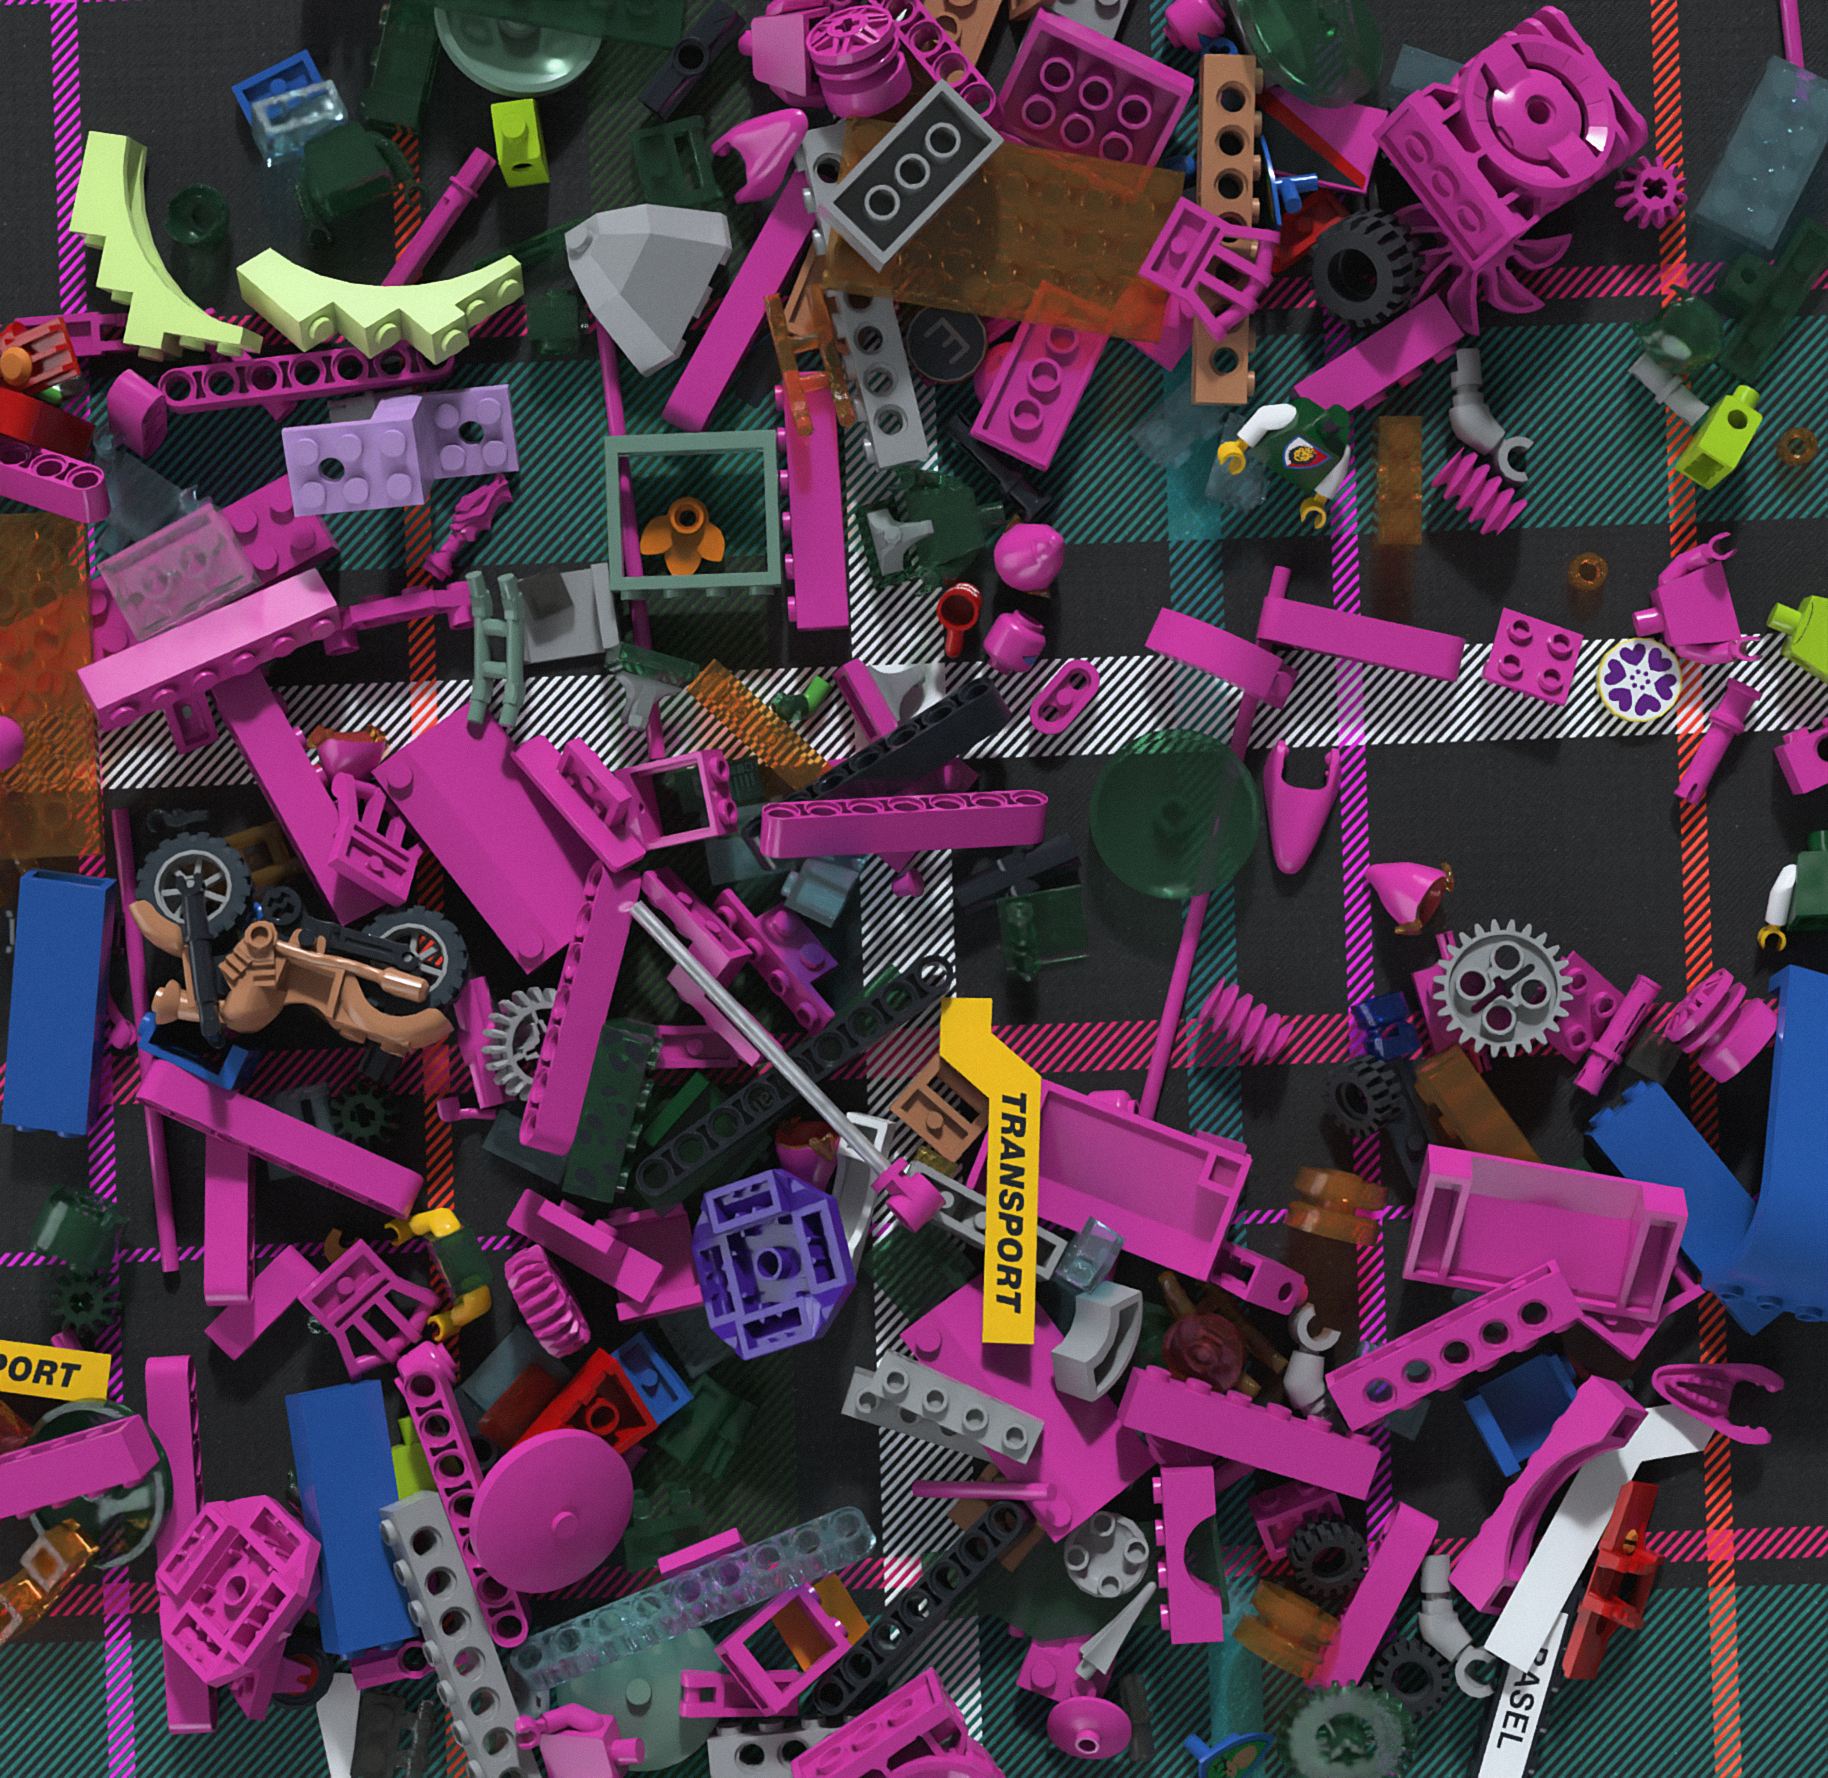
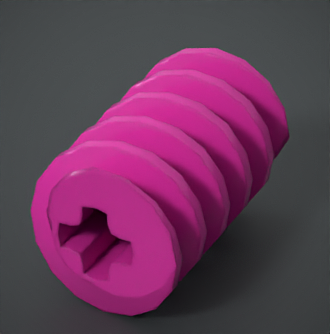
(1478, 492)
(1244, 1022)

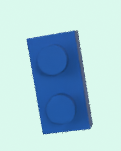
(281, 78)
(652, 1377)

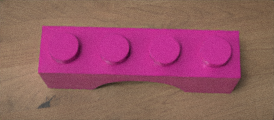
(1186, 1500)

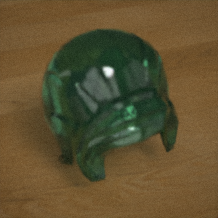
(1682, 334)

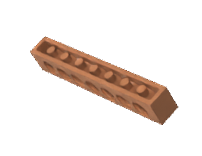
(1218, 75)

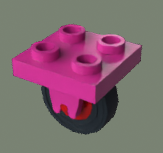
(291, 1680)

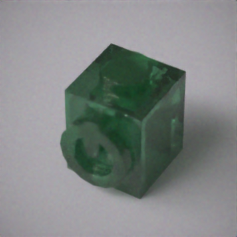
(556, 322)

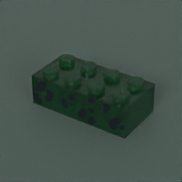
(611, 1109)

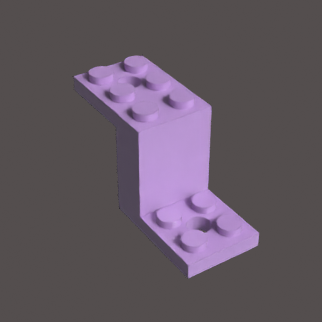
(400, 450)

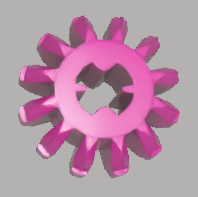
(1641, 178)

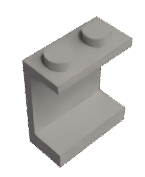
(580, 630)

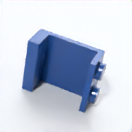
(232, 1075)
(1521, 1406)

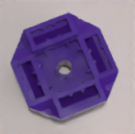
(736, 1257)

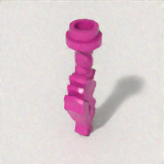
(472, 516)

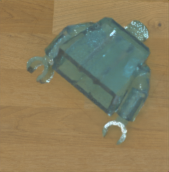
(138, 495)

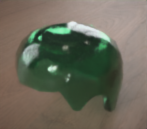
(198, 216)

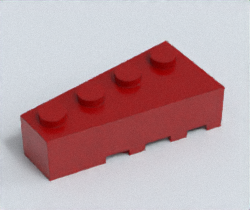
(598, 1402)

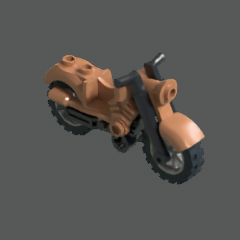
(351, 976)

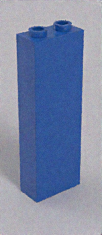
(58, 1002)
(1657, 1144)
(342, 1482)

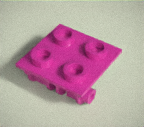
(1533, 657)
(1589, 1012)

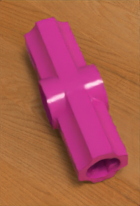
(472, 1016)
(391, 1665)

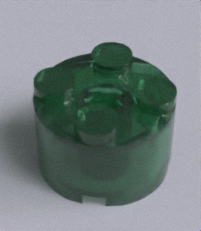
(78, 1229)

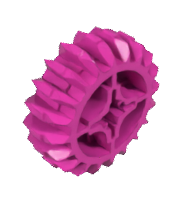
(547, 1301)

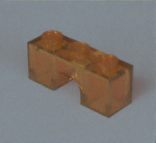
(1399, 483)
(47, 1572)

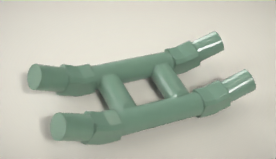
(483, 666)

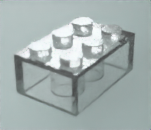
(179, 573)

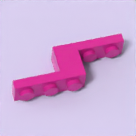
(712, 946)

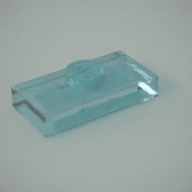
(1419, 69)

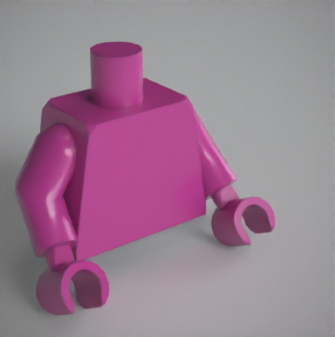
(781, 50)
(1696, 609)
(579, 1743)

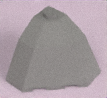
(648, 275)

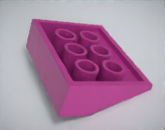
(1089, 94)

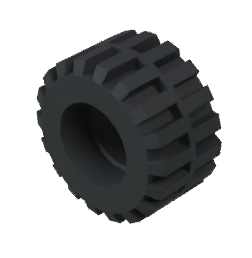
(1392, 254)

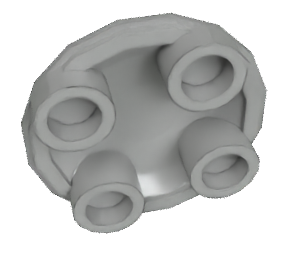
(1106, 1555)

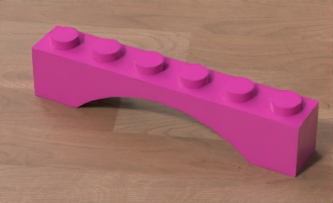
(1595, 1423)

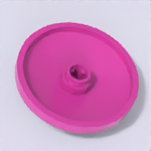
(551, 1510)

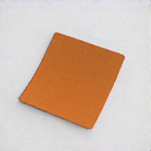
(803, 1637)

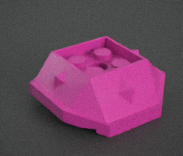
(236, 1586)

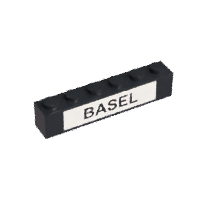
(1517, 1709)

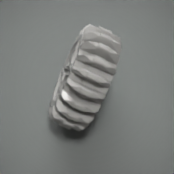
(519, 1015)

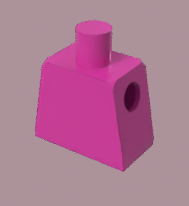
(1271, 1282)

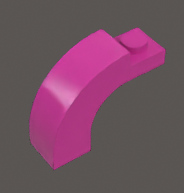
(1222, 656)

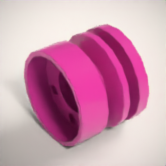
(859, 61)
(1730, 1032)

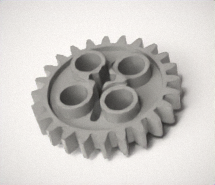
(1527, 1020)

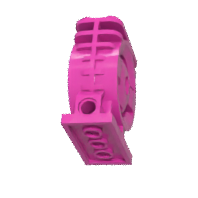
(1536, 143)
(903, 1736)

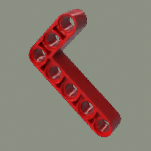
(44, 425)

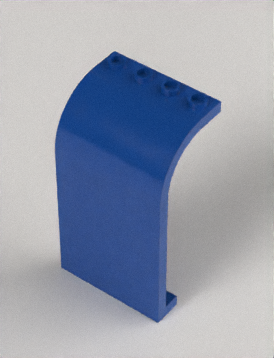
(1786, 1247)

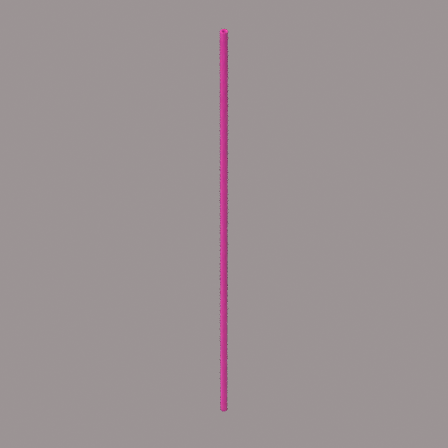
(1191, 935)

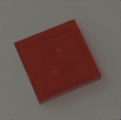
(520, 1406)

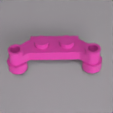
(412, 604)

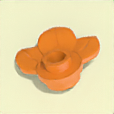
(682, 544)

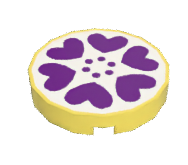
(1638, 680)

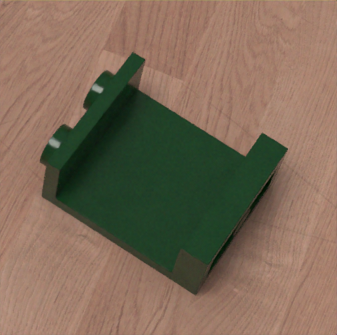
(689, 1106)

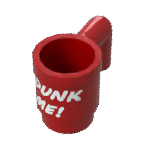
(958, 612)

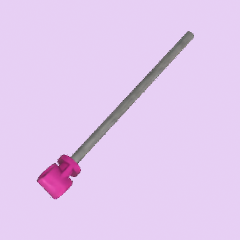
(911, 1199)

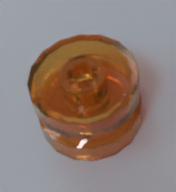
(1336, 1205)
(1287, 1630)

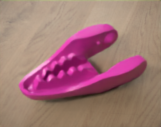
(767, 149)
(1297, 813)
(1707, 1392)

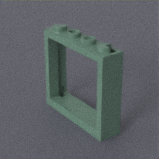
(692, 444)

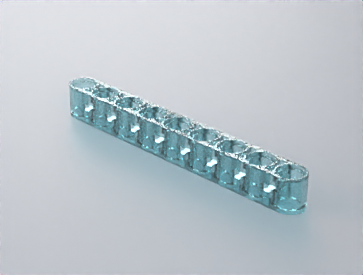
(673, 1595)

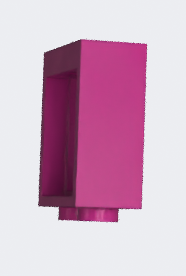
(643, 815)
(752, 1675)

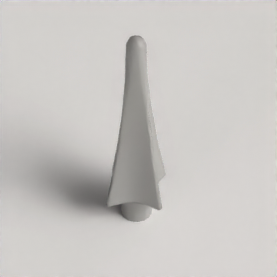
(1103, 1647)

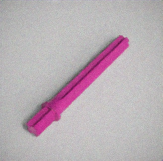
(441, 219)

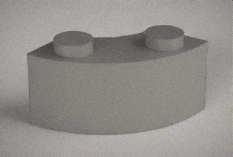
(1098, 1341)

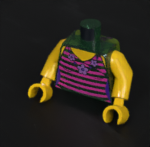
(457, 1261)

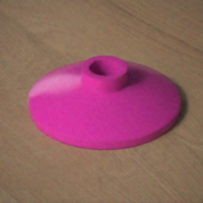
(1089, 1727)

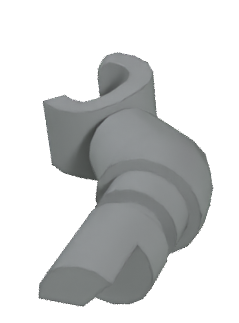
(1476, 425)
(1305, 1369)
(1443, 1629)

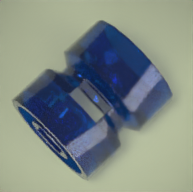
(1380, 1012)

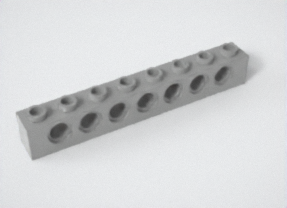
(909, 445)
(469, 1634)

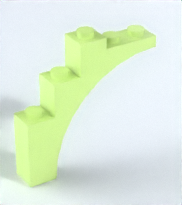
(113, 218)
(372, 317)

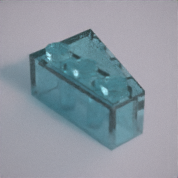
(823, 886)

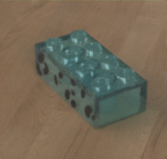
(1766, 156)

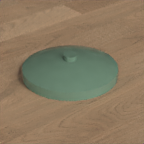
(514, 56)
(646, 1695)

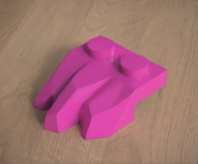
(1051, 1670)

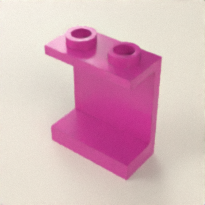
(669, 1244)

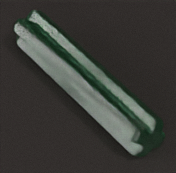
(532, 248)

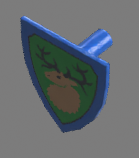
(1286, 187)
(1230, 1757)

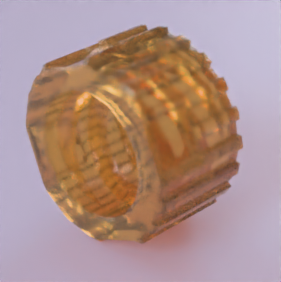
(1810, 442)
(1577, 581)

